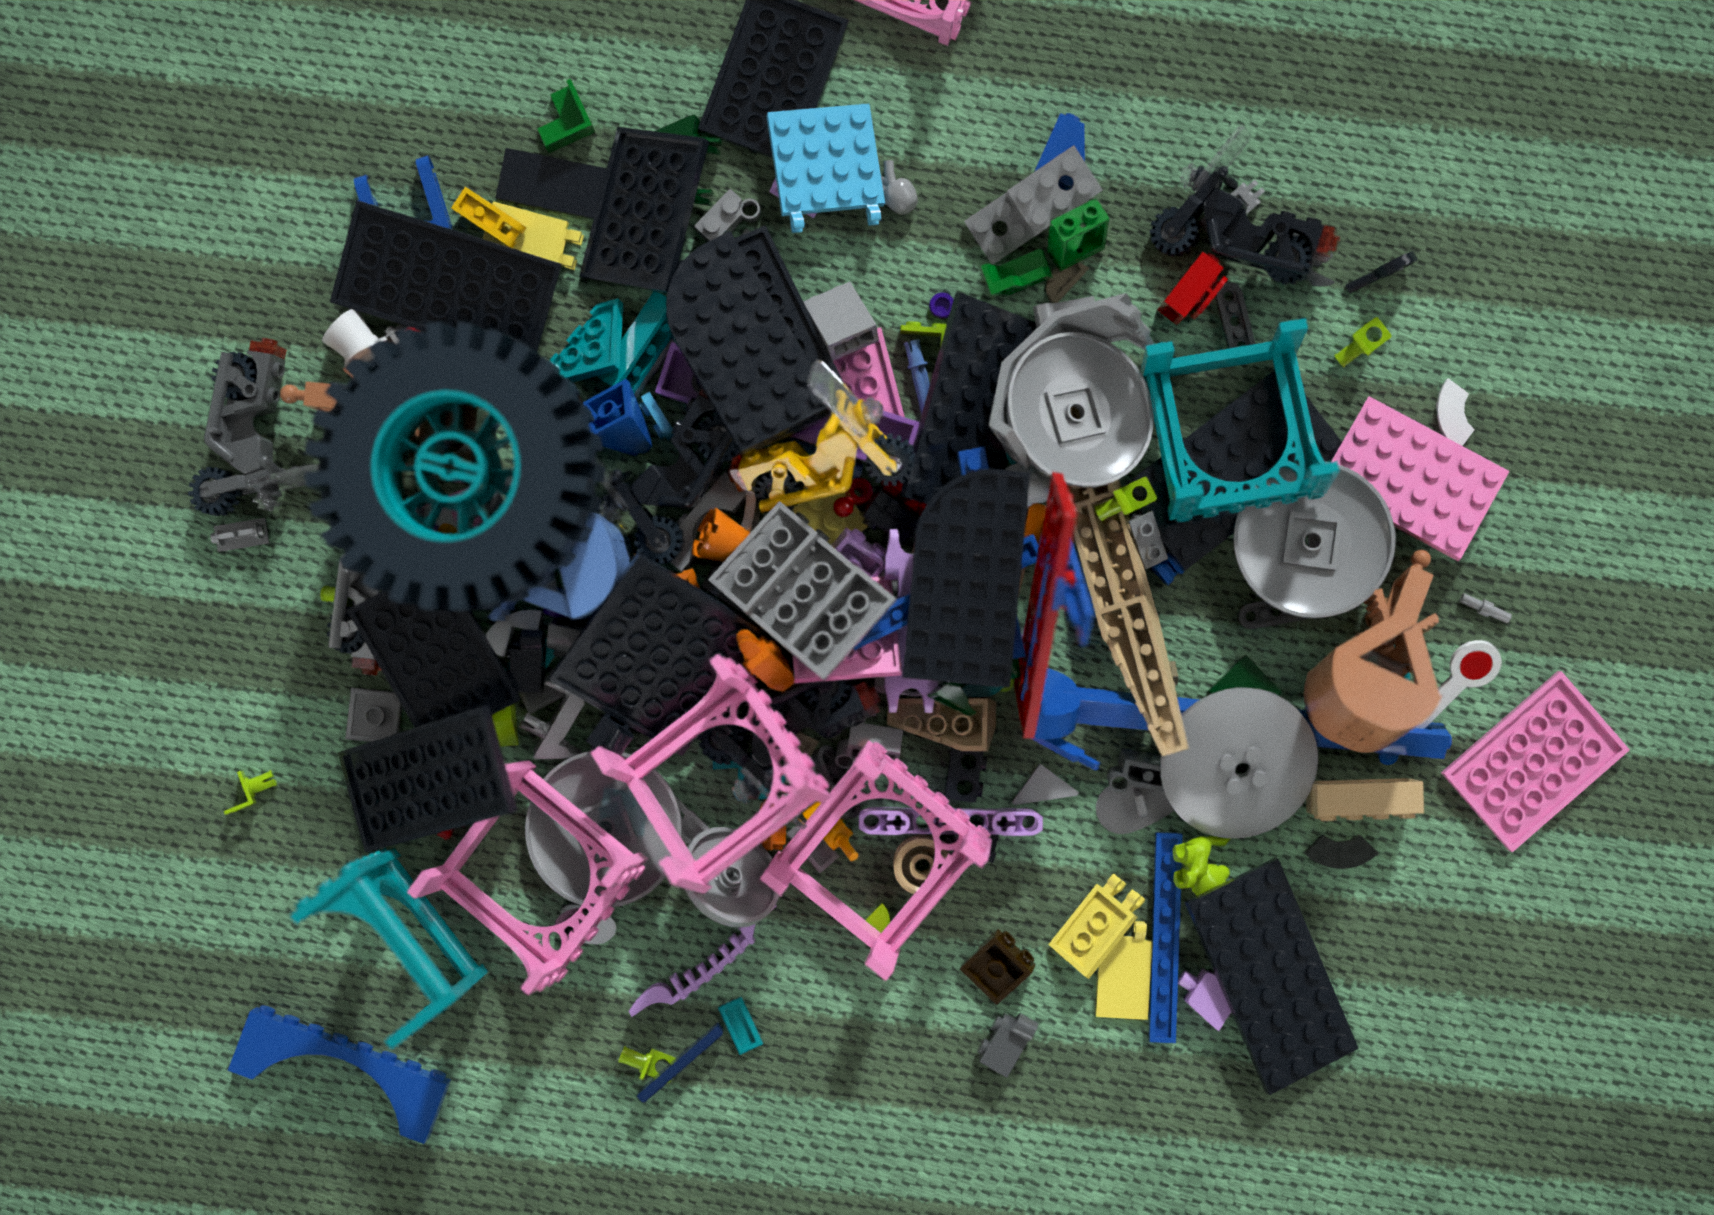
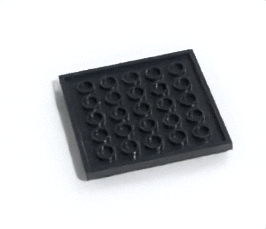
(651, 649)

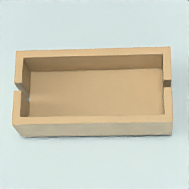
(1365, 797)

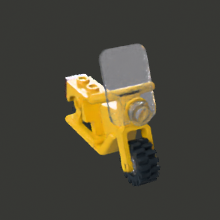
(788, 468)

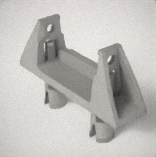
(552, 734)

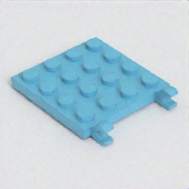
(825, 162)

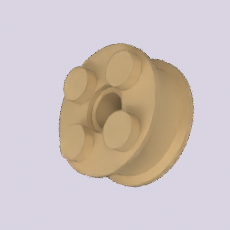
(907, 854)

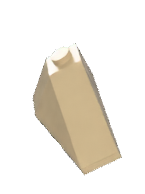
(947, 724)

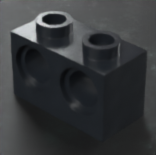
(957, 773)

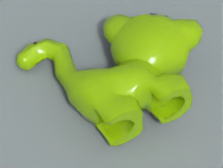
(1196, 871)

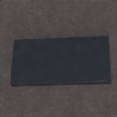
(550, 183)

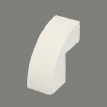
(502, 631)

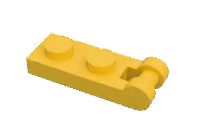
(487, 217)

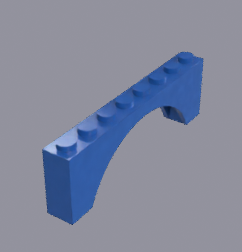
(411, 1090)

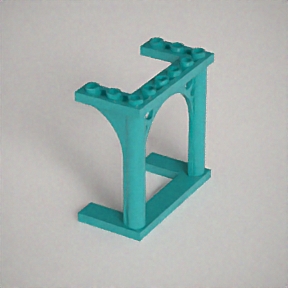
(1186, 499)
(359, 894)

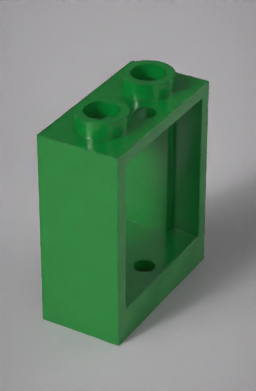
(1068, 236)

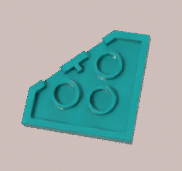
(595, 346)

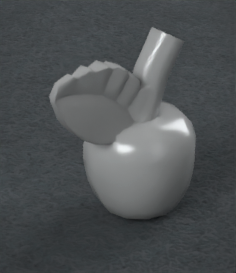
(899, 193)

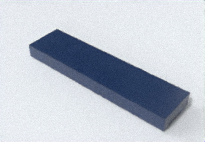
(680, 1063)

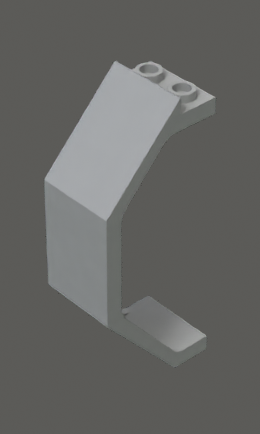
(1107, 318)

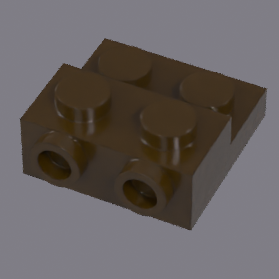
(998, 966)

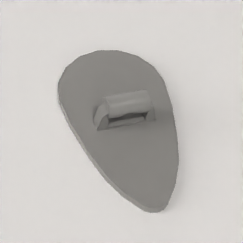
(1131, 809)

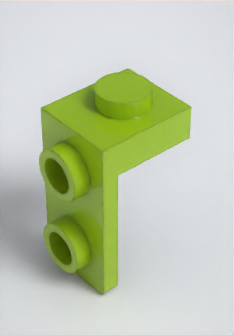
(915, 328)

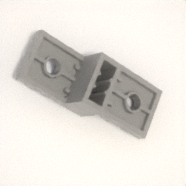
(1033, 204)

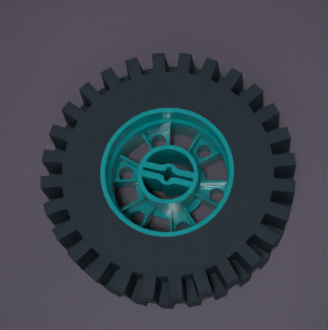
(369, 448)

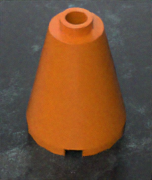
(718, 536)

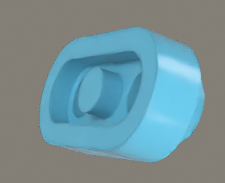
(651, 407)

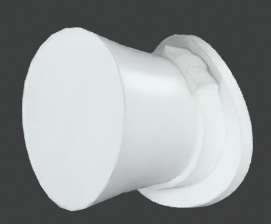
(351, 336)

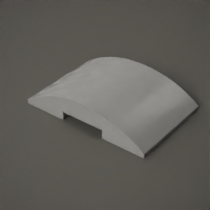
(802, 591)

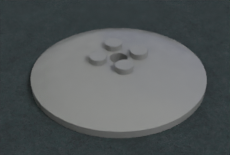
(1106, 390)
(1323, 580)
(1233, 730)
(562, 858)

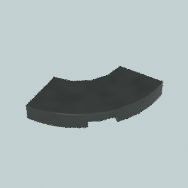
(1341, 854)

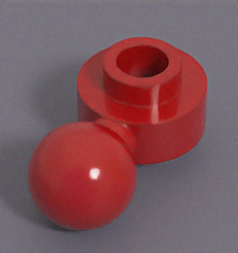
(844, 506)

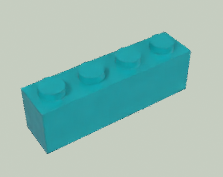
(642, 343)

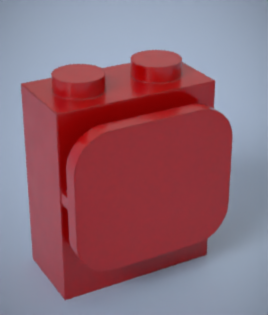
(1194, 289)

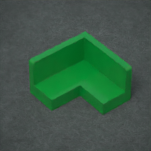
(573, 120)
(1017, 274)

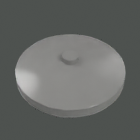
(737, 893)

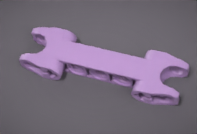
(899, 567)
(990, 816)

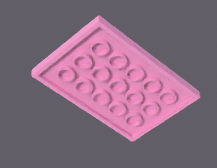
(1427, 480)
(1535, 761)

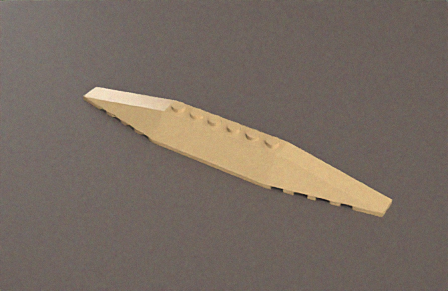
(1127, 612)

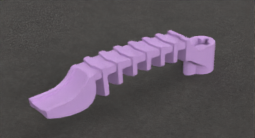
(663, 993)

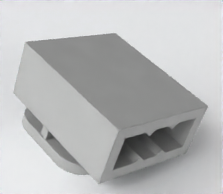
(842, 320)

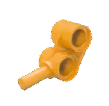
(837, 836)

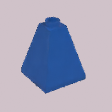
(619, 420)

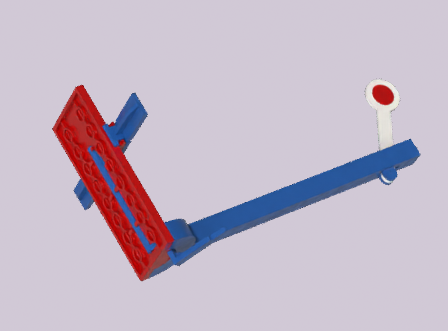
(1053, 704)

